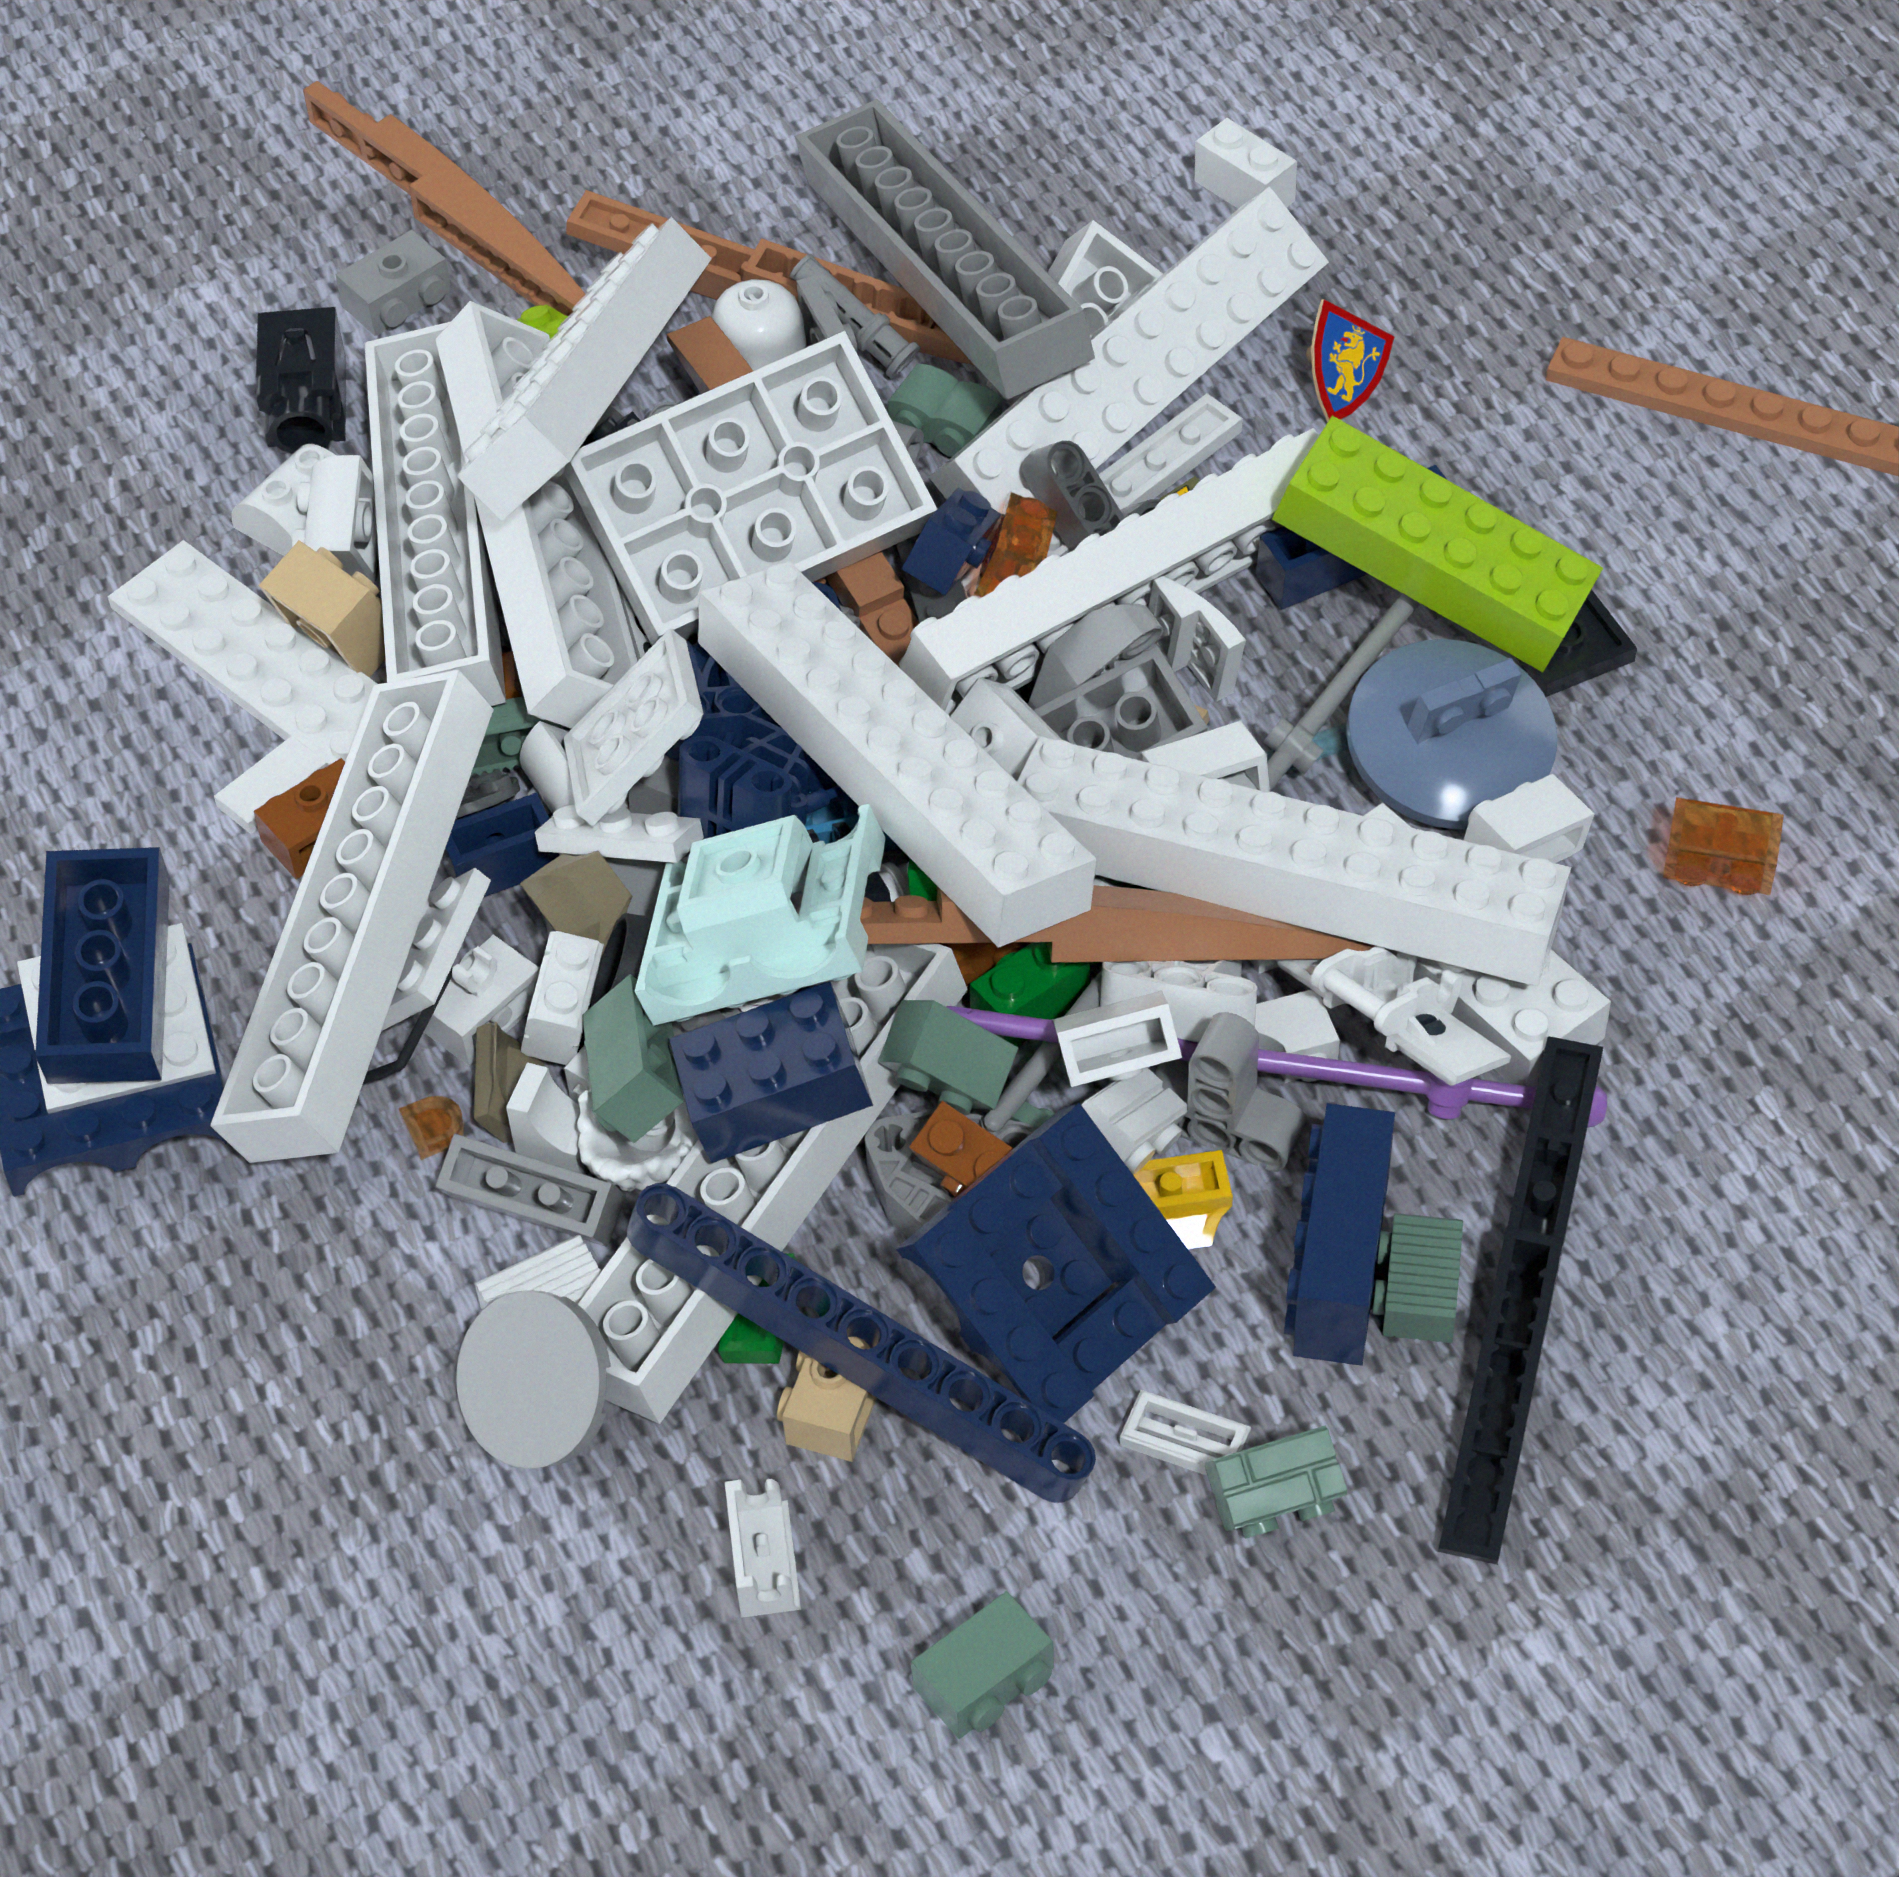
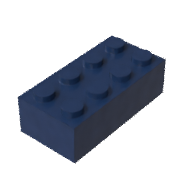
(103, 966)
(1339, 1234)

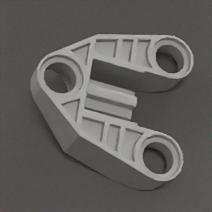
(1094, 647)

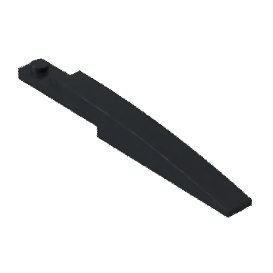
(1521, 1302)

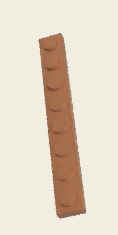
(1726, 405)

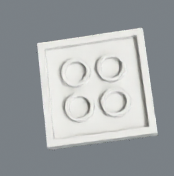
(632, 728)
(185, 1039)

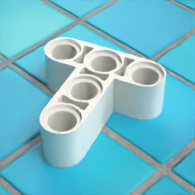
(1191, 988)

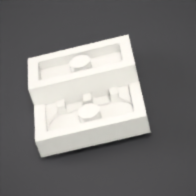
(1197, 636)

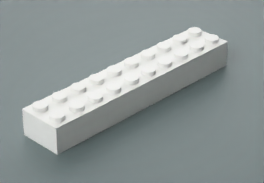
(1147, 350)
(582, 368)
(429, 531)
(1184, 538)
(544, 555)
(898, 752)
(1303, 861)
(353, 920)
(663, 1326)

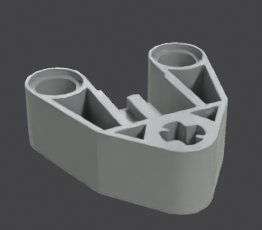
(902, 1182)

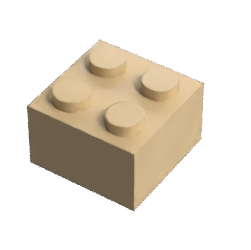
(329, 605)

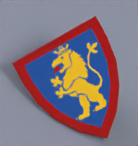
(1346, 359)

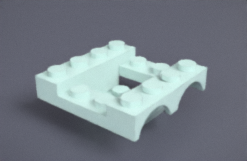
(729, 924)

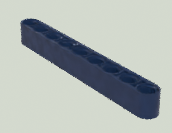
(870, 1369)

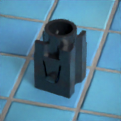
(301, 394)

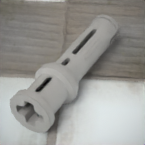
(871, 330)

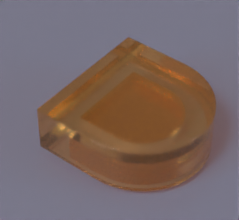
(432, 1124)

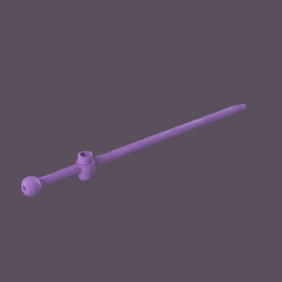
(1444, 1100)

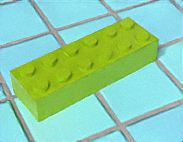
(1437, 543)

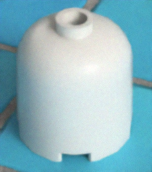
(760, 321)

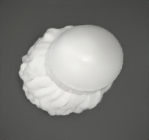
(636, 1164)

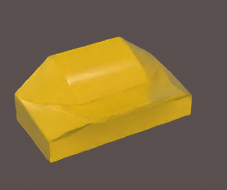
(1189, 1193)

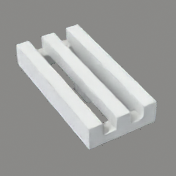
(1172, 1452)

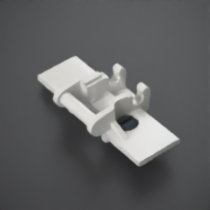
(1408, 1012)

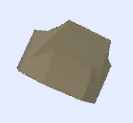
(579, 895)
(496, 1076)

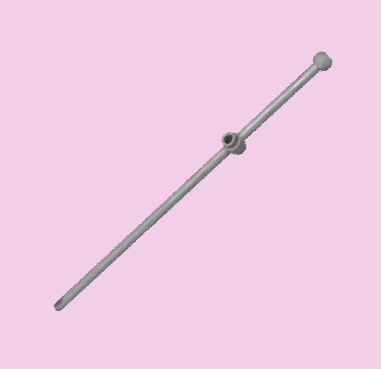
(1291, 747)

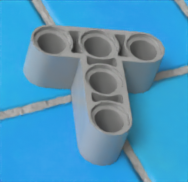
(1224, 1097)

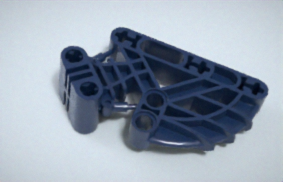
(741, 762)

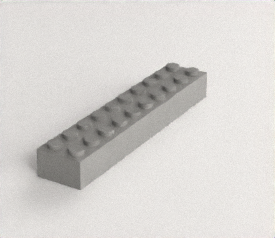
(945, 249)

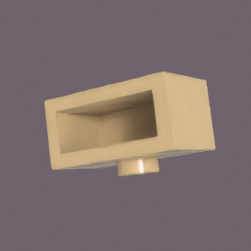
(825, 1409)

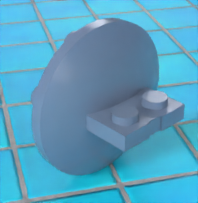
(1448, 729)

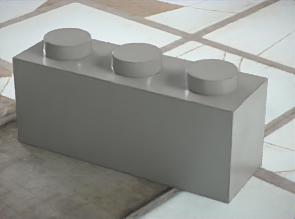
(530, 1190)

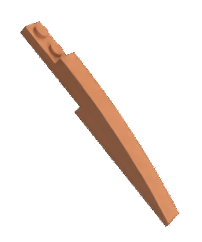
(447, 199)
(618, 224)
(864, 586)
(1118, 928)

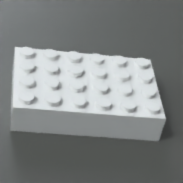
(750, 478)

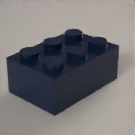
(770, 1072)

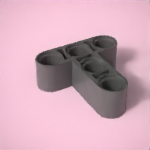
(1075, 483)

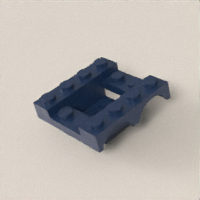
(101, 1132)
(1089, 1226)

